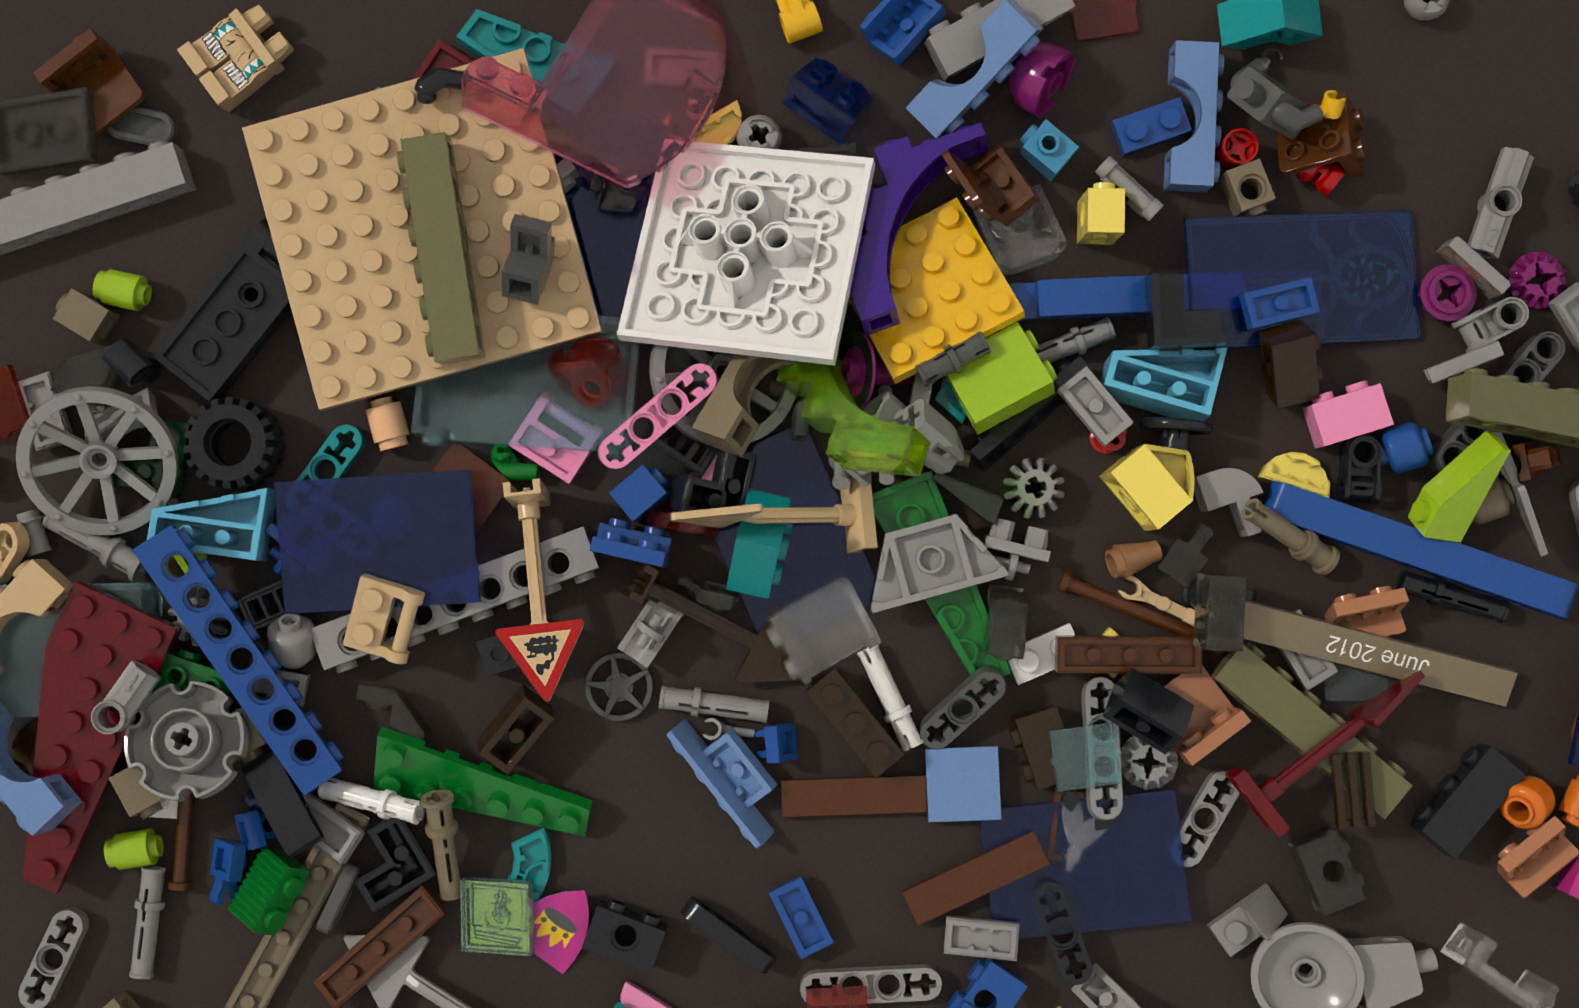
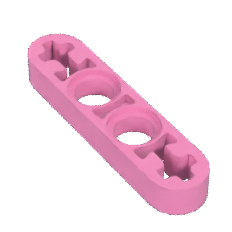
(659, 419)

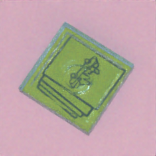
(497, 916)

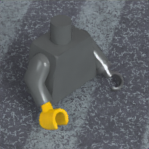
(1275, 104)

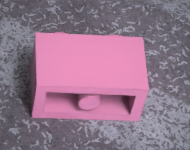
(1348, 415)

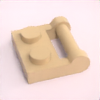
(372, 615)

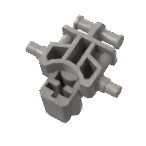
(945, 443)

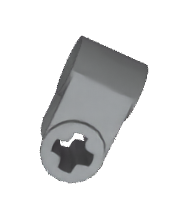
(1487, 325)

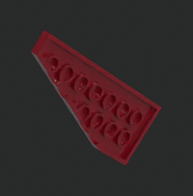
(81, 664)

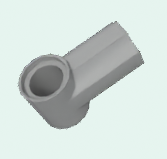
(126, 696)

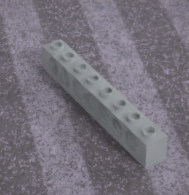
(574, 544)

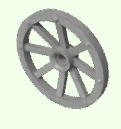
(660, 380)
(93, 465)

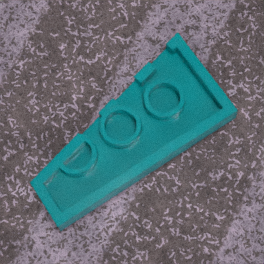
(493, 36)

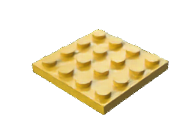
(941, 290)

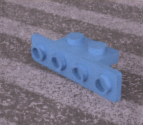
(731, 776)

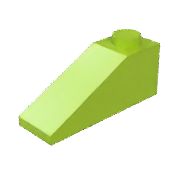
(1457, 492)

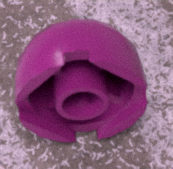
(1039, 77)

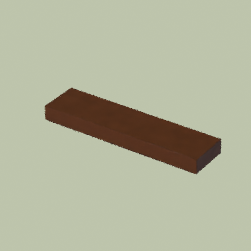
(1122, 653)
(853, 795)
(975, 877)
(380, 947)

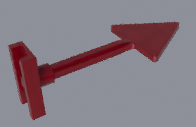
(1262, 796)

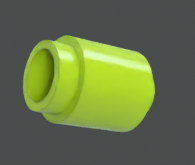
(122, 289)
(133, 849)

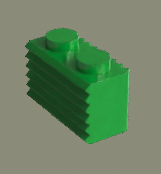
(269, 891)

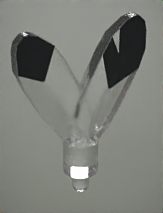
(1077, 833)

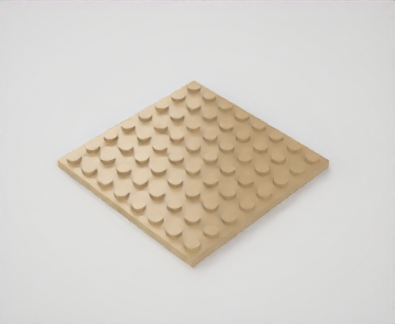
(347, 250)

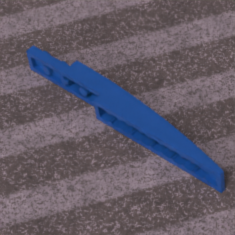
(1085, 297)

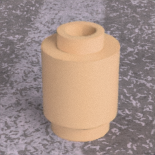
(387, 423)

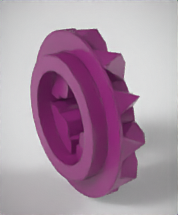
(1524, 270)
(1462, 298)

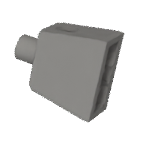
(1391, 969)

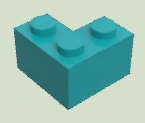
(1258, 22)
(758, 549)

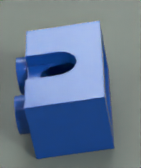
(641, 492)
(995, 978)

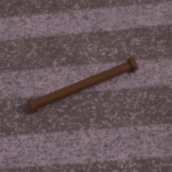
(1125, 606)
(183, 840)

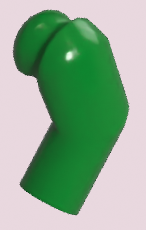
(510, 466)

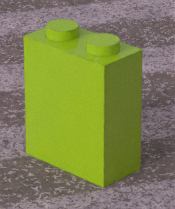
(1003, 380)

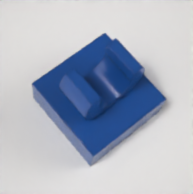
(779, 742)
(251, 829)

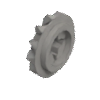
(1135, 772)

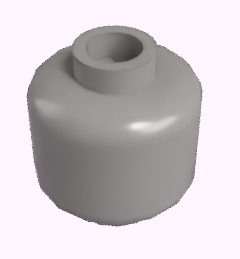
(291, 640)

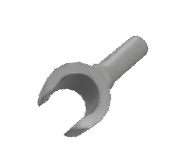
(722, 728)

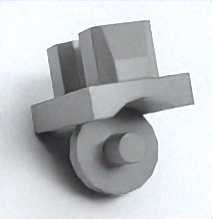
(1033, 547)
(650, 632)

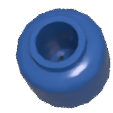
(1405, 447)

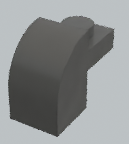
(528, 260)

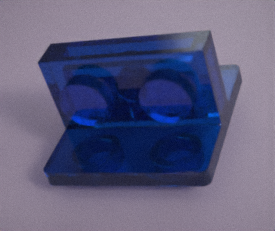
(827, 98)

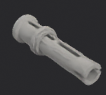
(110, 550)

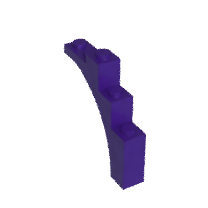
(905, 175)

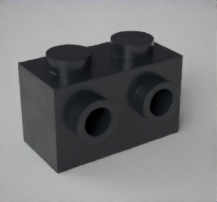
(1150, 712)

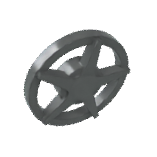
(618, 687)

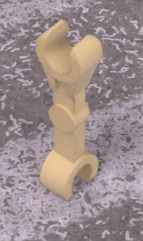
(1160, 602)

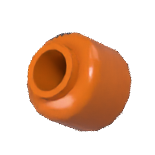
(1528, 803)

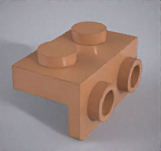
(1371, 613)
(1537, 857)

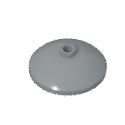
(1335, 975)

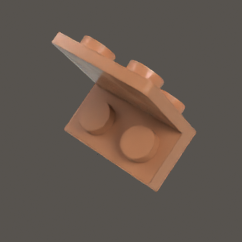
(1212, 716)

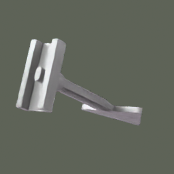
(1477, 359)
(401, 972)

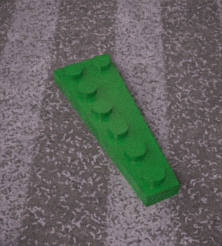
(959, 611)
(414, 770)

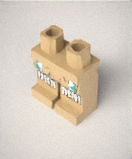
(235, 58)

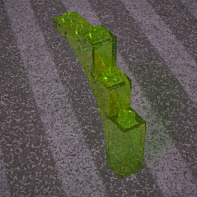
(856, 437)

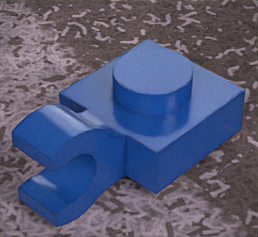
(227, 866)

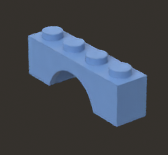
(1006, 36)
(1195, 73)
(33, 800)

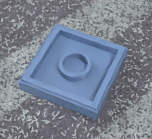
(963, 784)

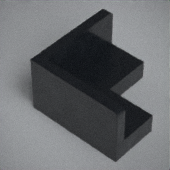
(1171, 325)

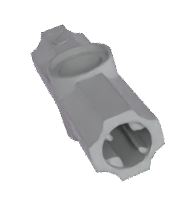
(1507, 183)

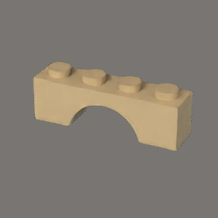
(34, 590)

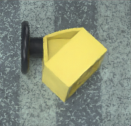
(1155, 479)

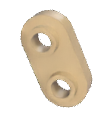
(13, 547)

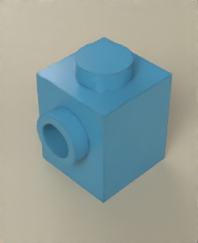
(1047, 149)

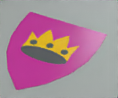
(560, 928)

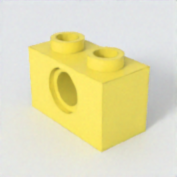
(1101, 215)

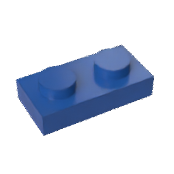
(1151, 126)
(1279, 303)
(801, 917)

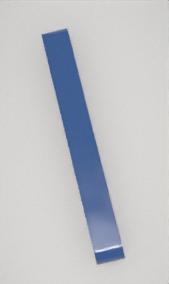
(1428, 555)

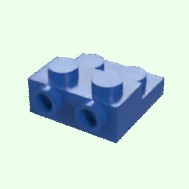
(622, 542)

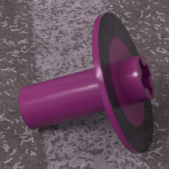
(862, 370)

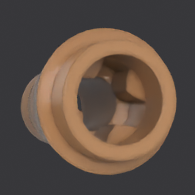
(1130, 558)

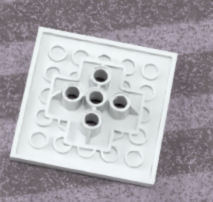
(789, 296)

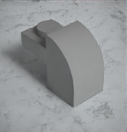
(1229, 488)

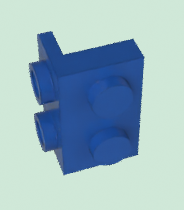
(900, 26)

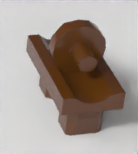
(1532, 459)

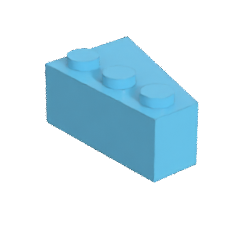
(1165, 381)
(224, 524)

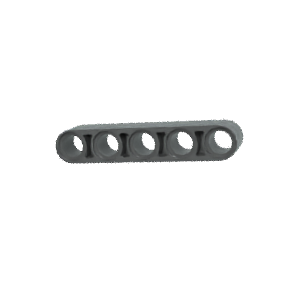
(1534, 370)

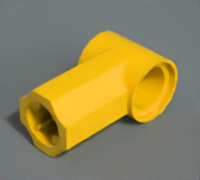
(798, 19)

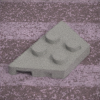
(931, 562)

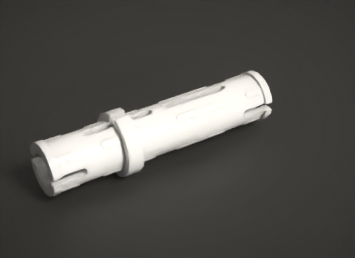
(891, 700)
(384, 803)

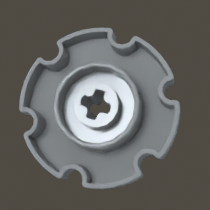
(173, 767)

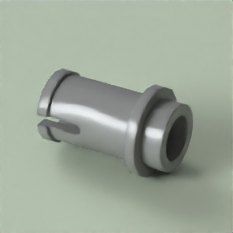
(38, 539)

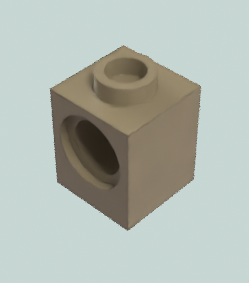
(1253, 175)
(85, 316)

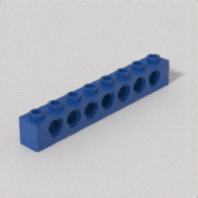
(305, 771)

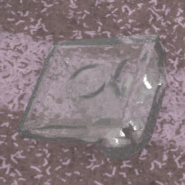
(1027, 241)

